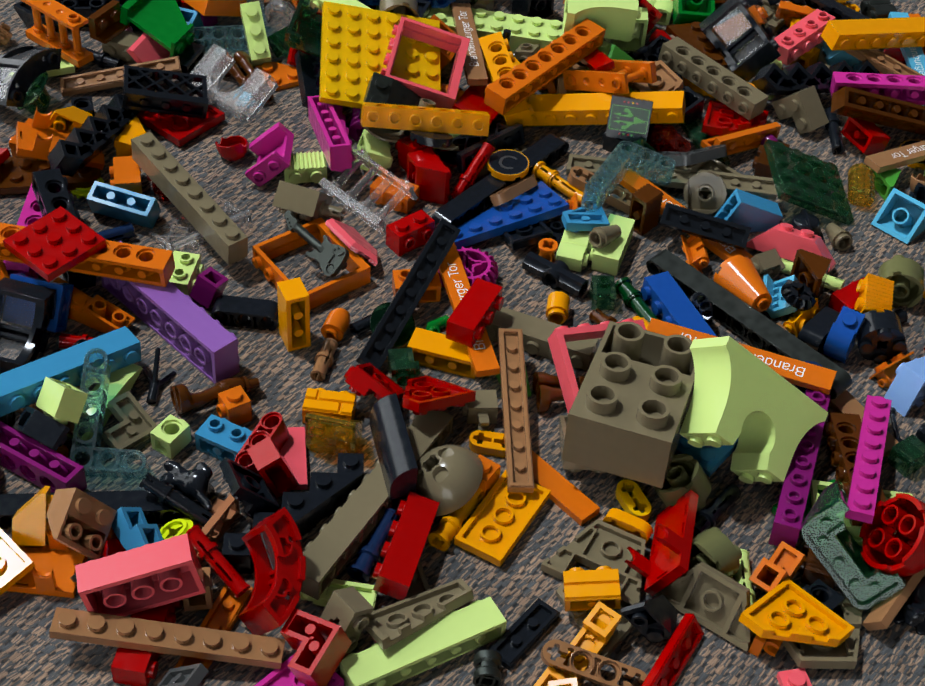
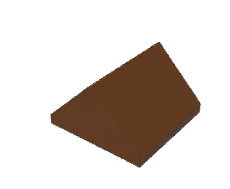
(811, 270)

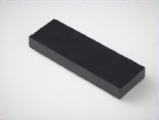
(525, 633)

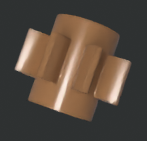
(5, 35)

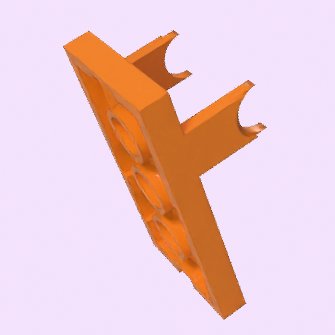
(39, 140)
(53, 570)

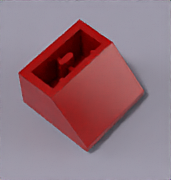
(429, 173)

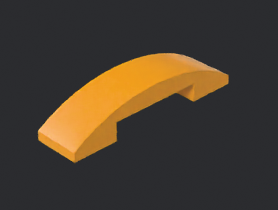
(593, 636)

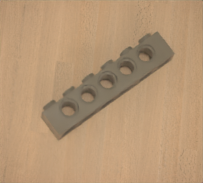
(713, 78)

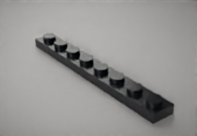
(409, 294)

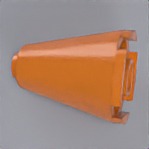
(742, 279)

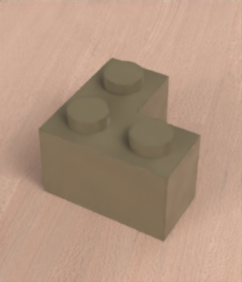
(804, 108)

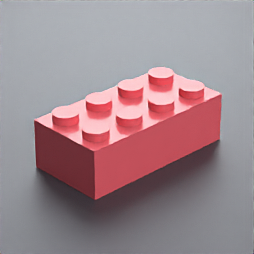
(141, 577)

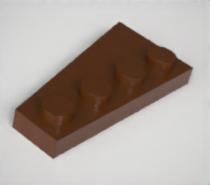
(695, 37)

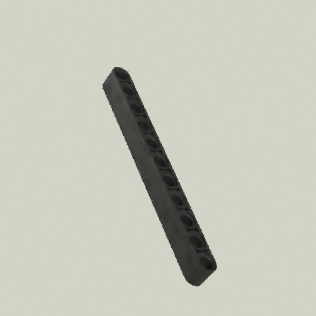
(744, 319)

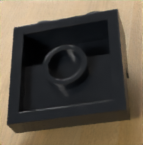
(248, 488)

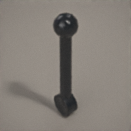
(894, 424)

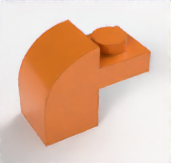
(781, 565)

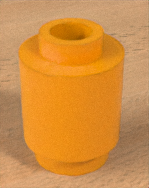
(557, 307)

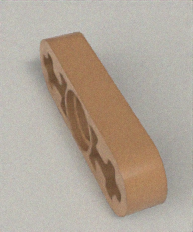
(513, 190)

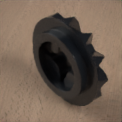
(790, 294)
(703, 306)

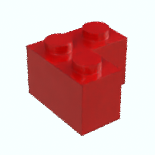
(318, 647)

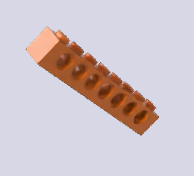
(543, 66)
(115, 261)

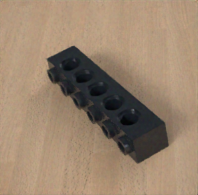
(51, 193)

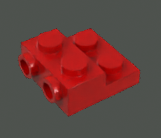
(367, 380)

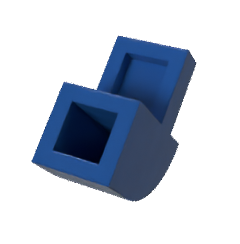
(842, 334)

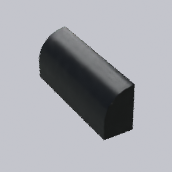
(393, 447)

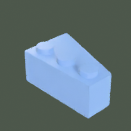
(908, 386)

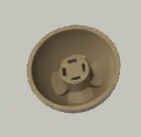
(449, 477)

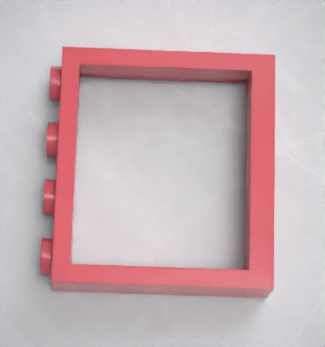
(435, 37)
(561, 358)

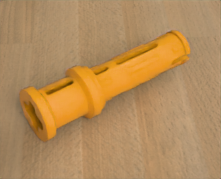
(553, 179)
(452, 524)

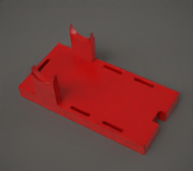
(670, 545)

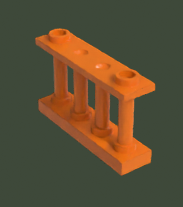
(47, 36)
(611, 81)

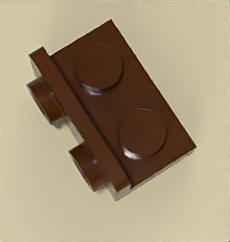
(105, 22)

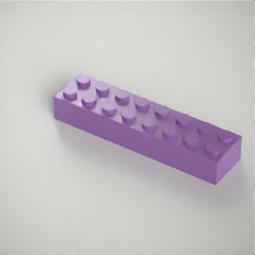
(181, 325)

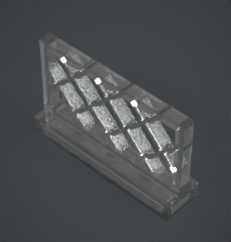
(192, 240)

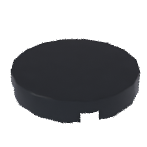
(431, 138)

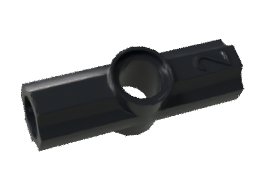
(555, 274)

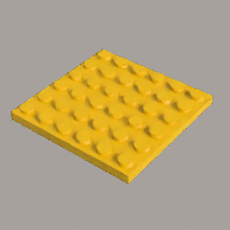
(355, 47)

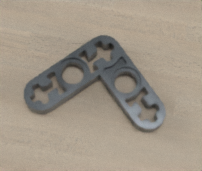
(696, 156)

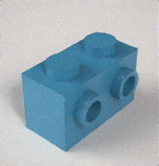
(221, 438)

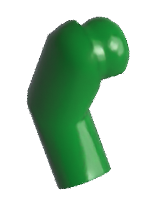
(437, 324)

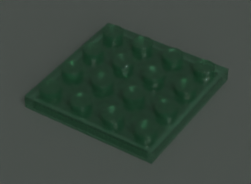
(808, 182)

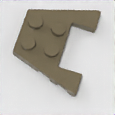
(601, 546)
(828, 657)

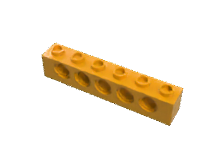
(499, 62)
(425, 119)

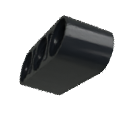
(246, 312)
(817, 329)

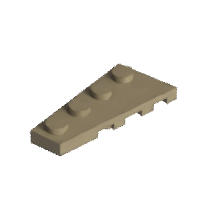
(410, 615)

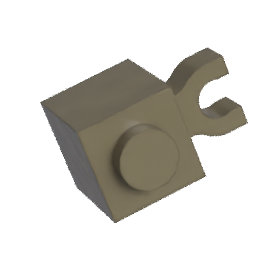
(483, 409)

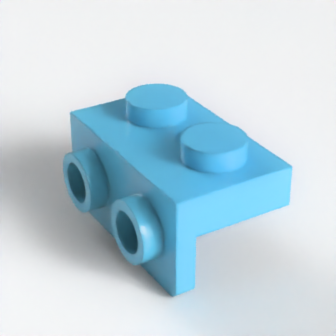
(778, 306)

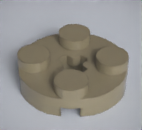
(713, 183)

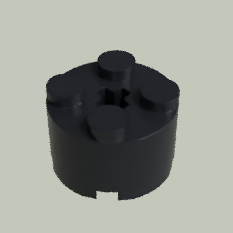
(881, 336)

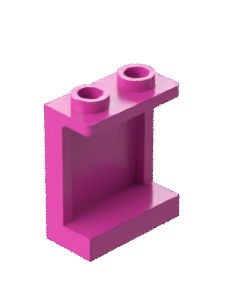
(273, 154)

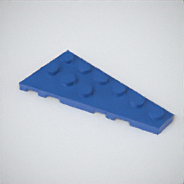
(528, 208)

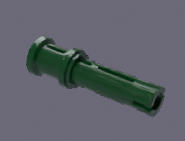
(633, 298)

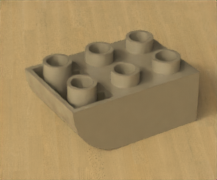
(632, 404)

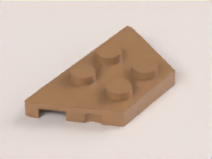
(666, 80)

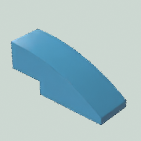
(133, 528)

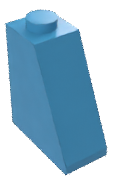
(750, 211)

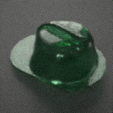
(37, 96)

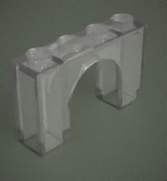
(244, 101)

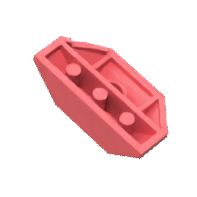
(789, 240)

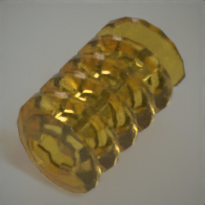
(861, 185)

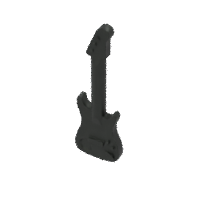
(329, 255)

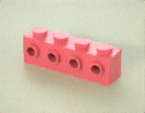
(802, 36)

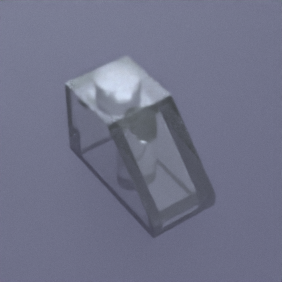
(278, 14)

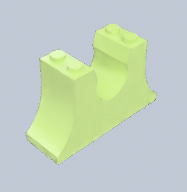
(613, 15)
(747, 401)

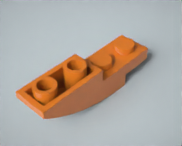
(96, 311)

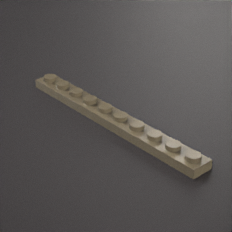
(756, 185)

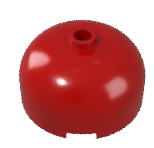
(896, 536)

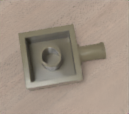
(305, 203)

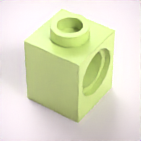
(170, 436)

